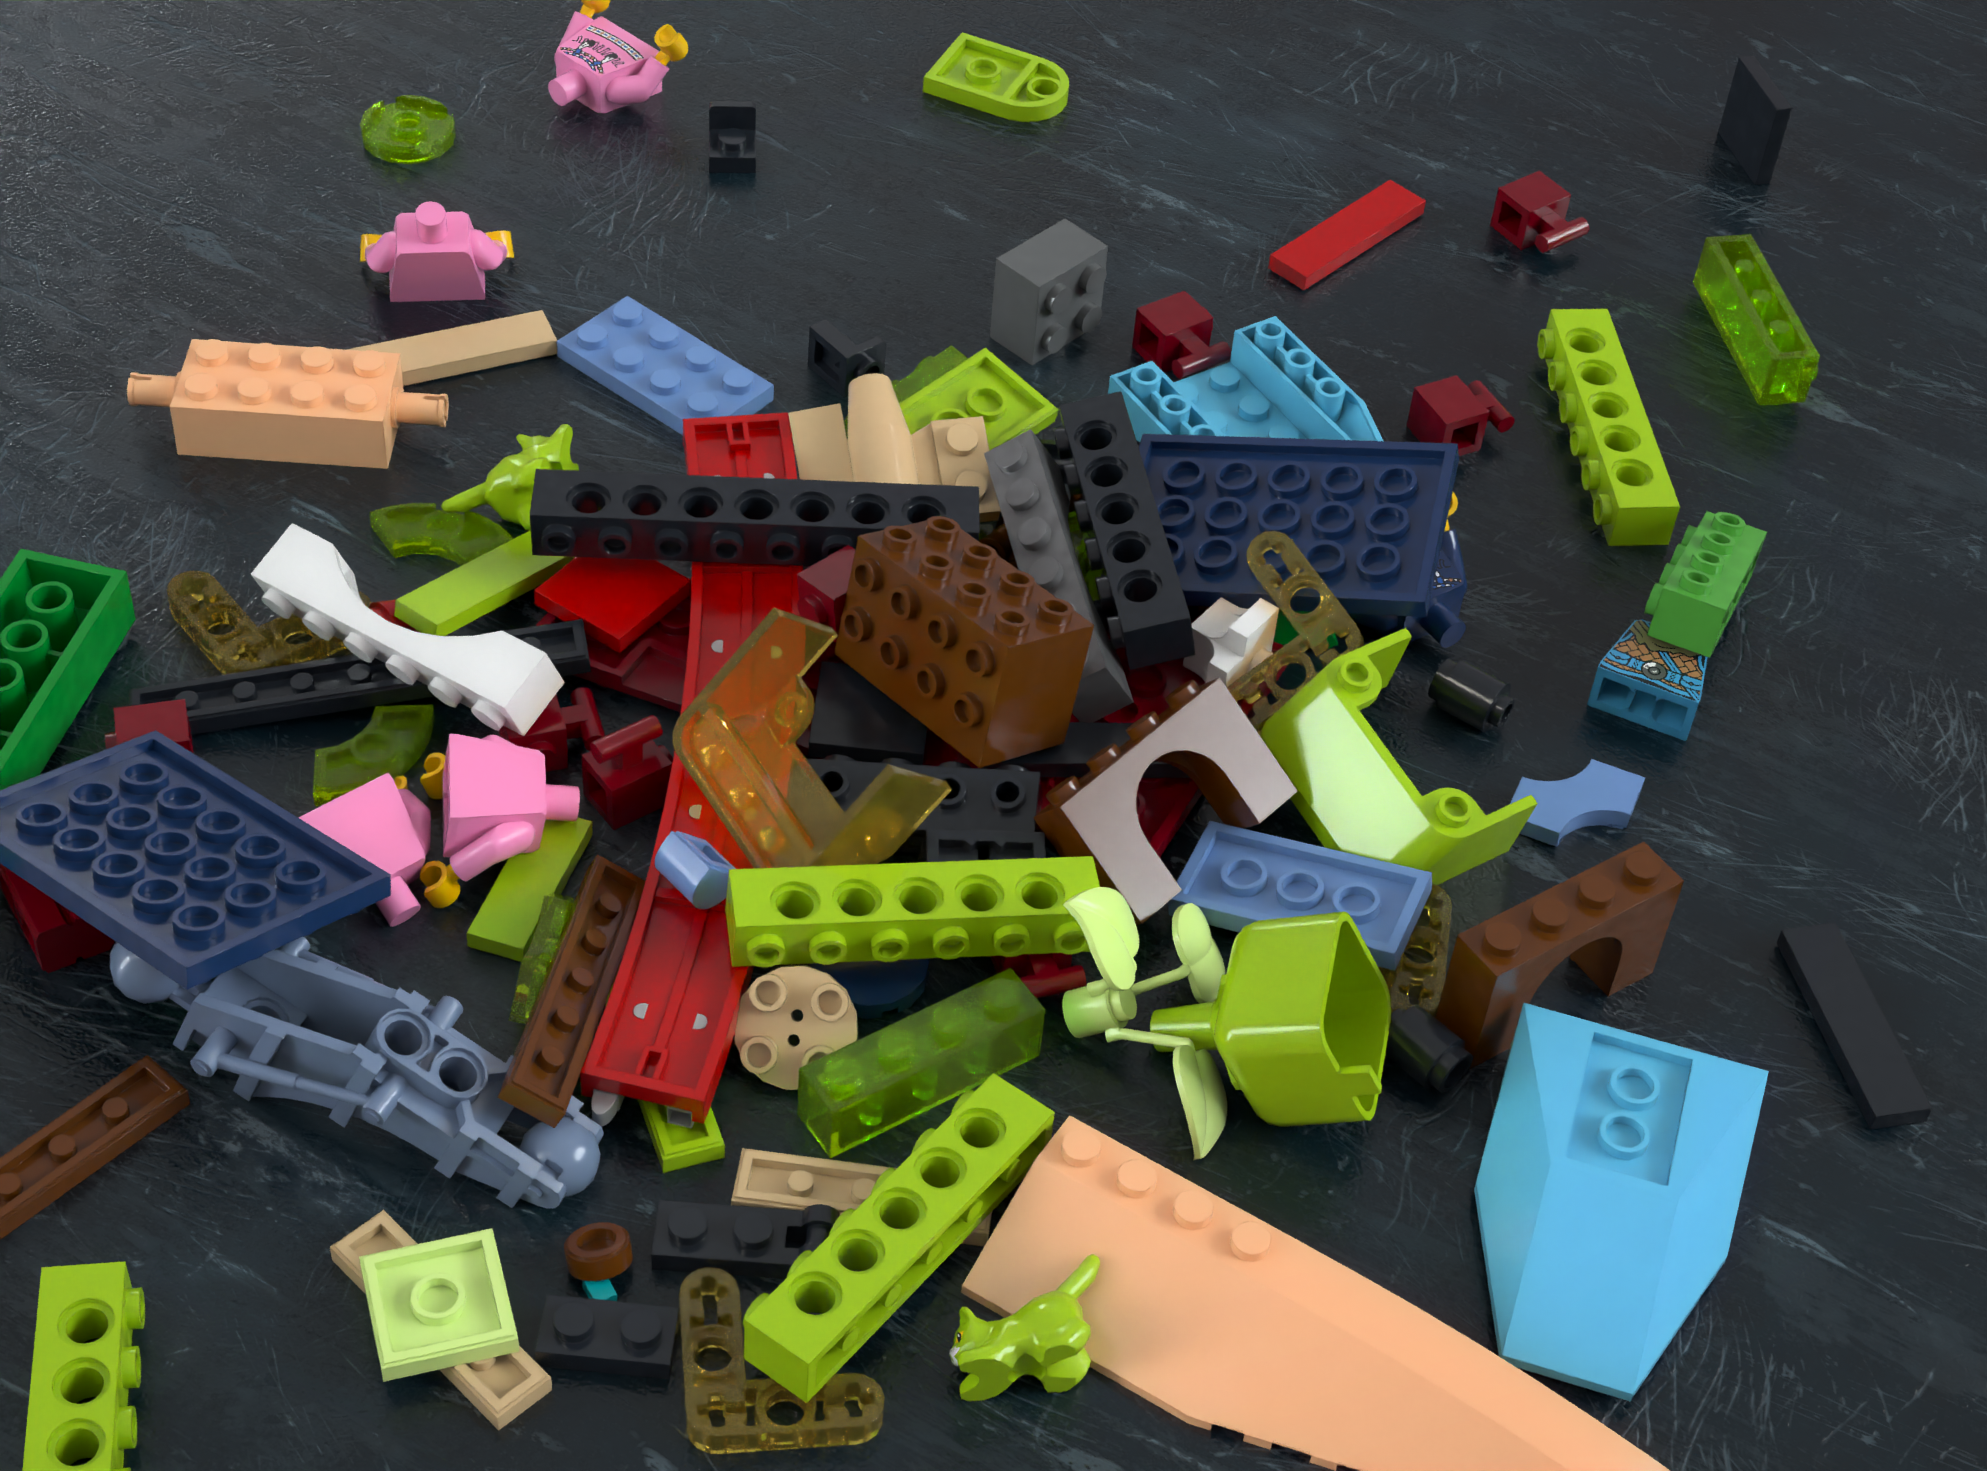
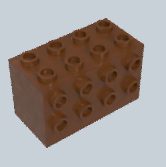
(962, 640)

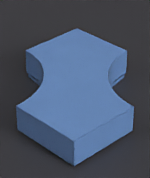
(1590, 798)

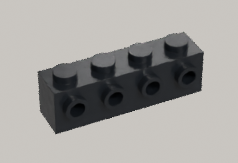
(978, 799)

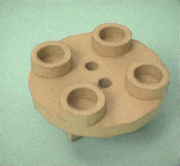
(768, 1021)

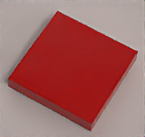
(613, 596)

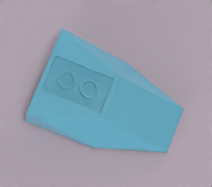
(1264, 391)
(1607, 1194)

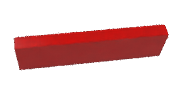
(1346, 234)

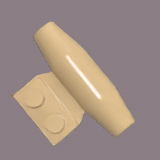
(935, 455)

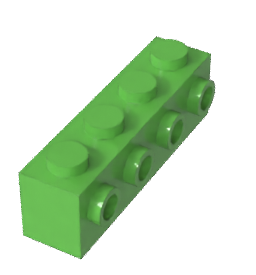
(1704, 582)

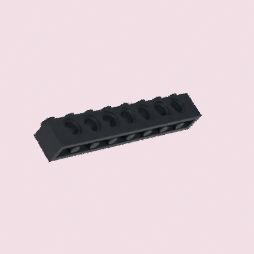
(726, 516)

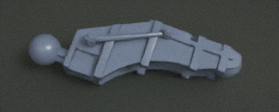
(375, 1054)

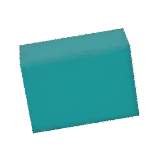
(599, 1290)

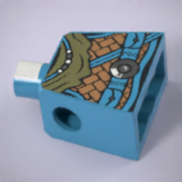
(1650, 682)

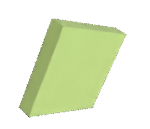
(438, 1304)

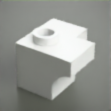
(1232, 640)

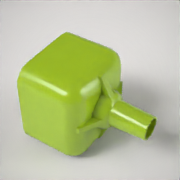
(1296, 1020)

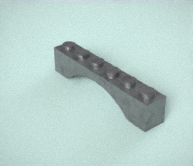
(1038, 528)

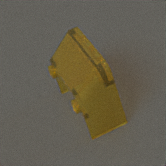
(764, 790)

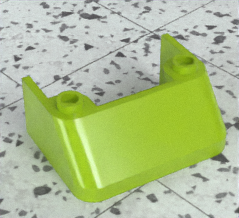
(1357, 790)

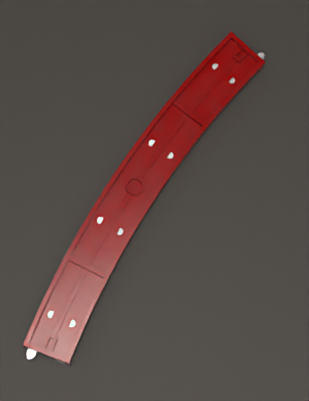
(676, 983)

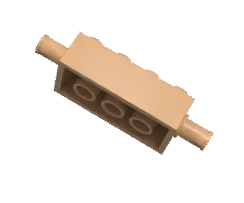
(287, 403)

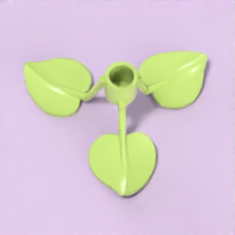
(1111, 1001)

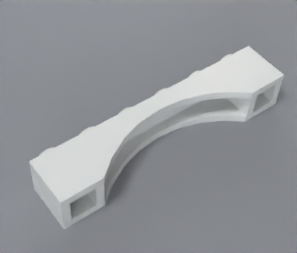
(488, 672)

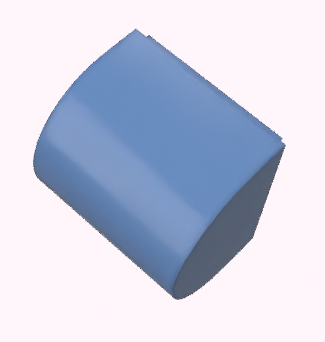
(694, 869)

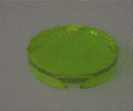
(408, 130)

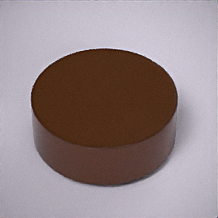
(598, 1251)

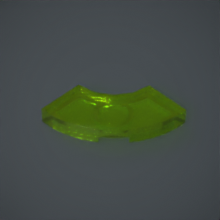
(424, 530)
(387, 744)
(539, 955)

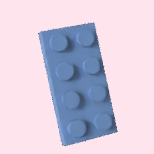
(662, 366)
(1259, 876)

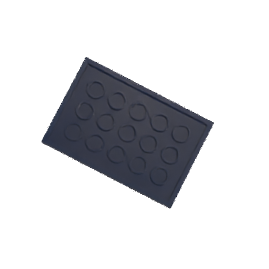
(1354, 508)
(179, 858)

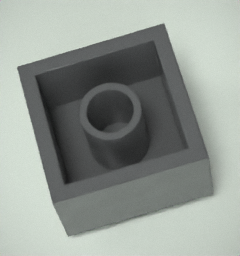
(1048, 291)

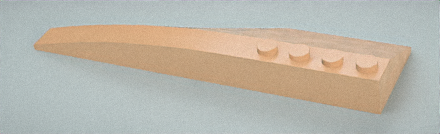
(1264, 1331)

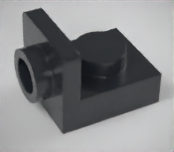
(732, 137)
(839, 359)

